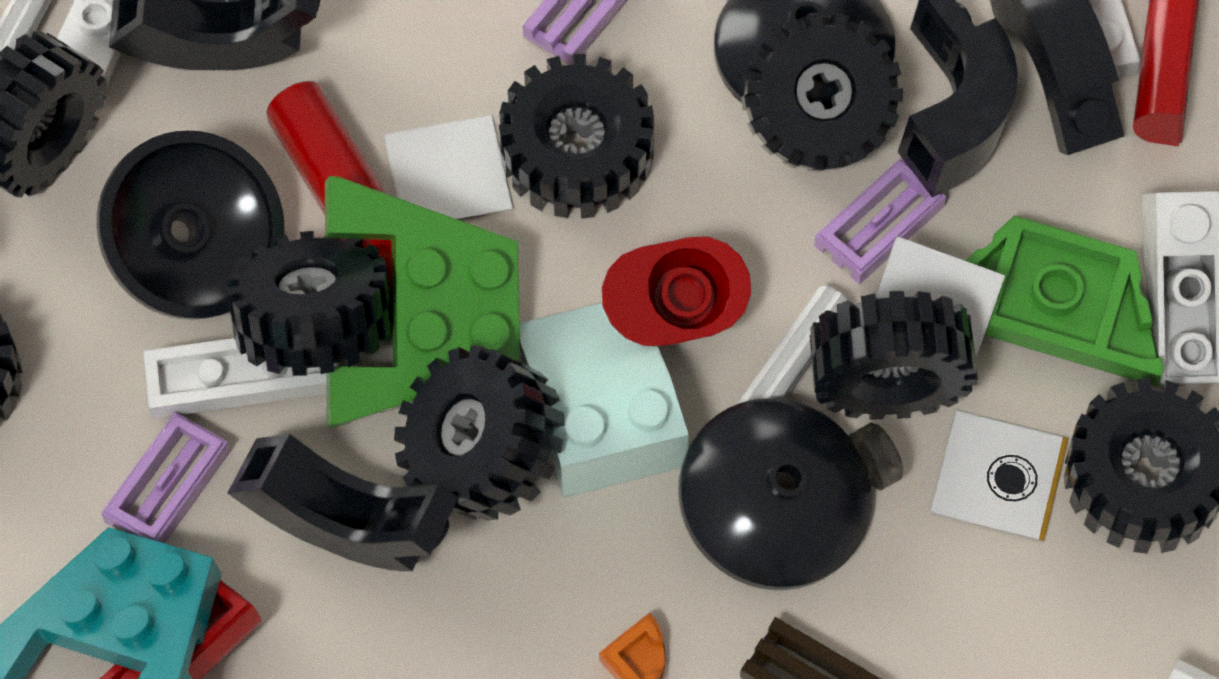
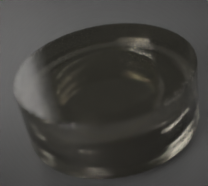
(878, 455)

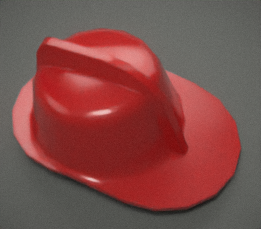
(676, 291)

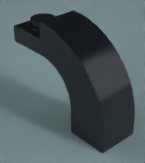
(210, 31)
(1071, 65)
(960, 133)
(338, 510)

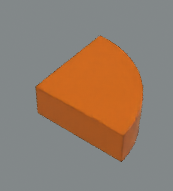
(637, 652)

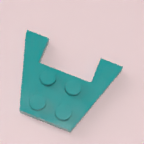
(118, 603)

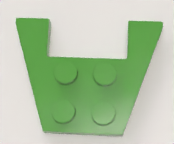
(448, 292)

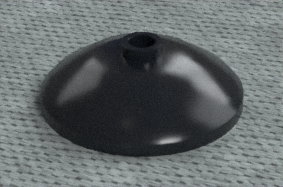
(748, 23)
(209, 188)
(749, 521)

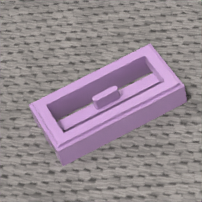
(550, 41)
(846, 254)
(116, 513)

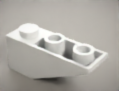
(1183, 282)

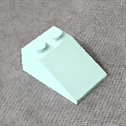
(613, 398)

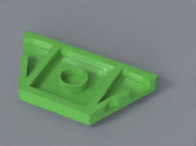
(1071, 299)

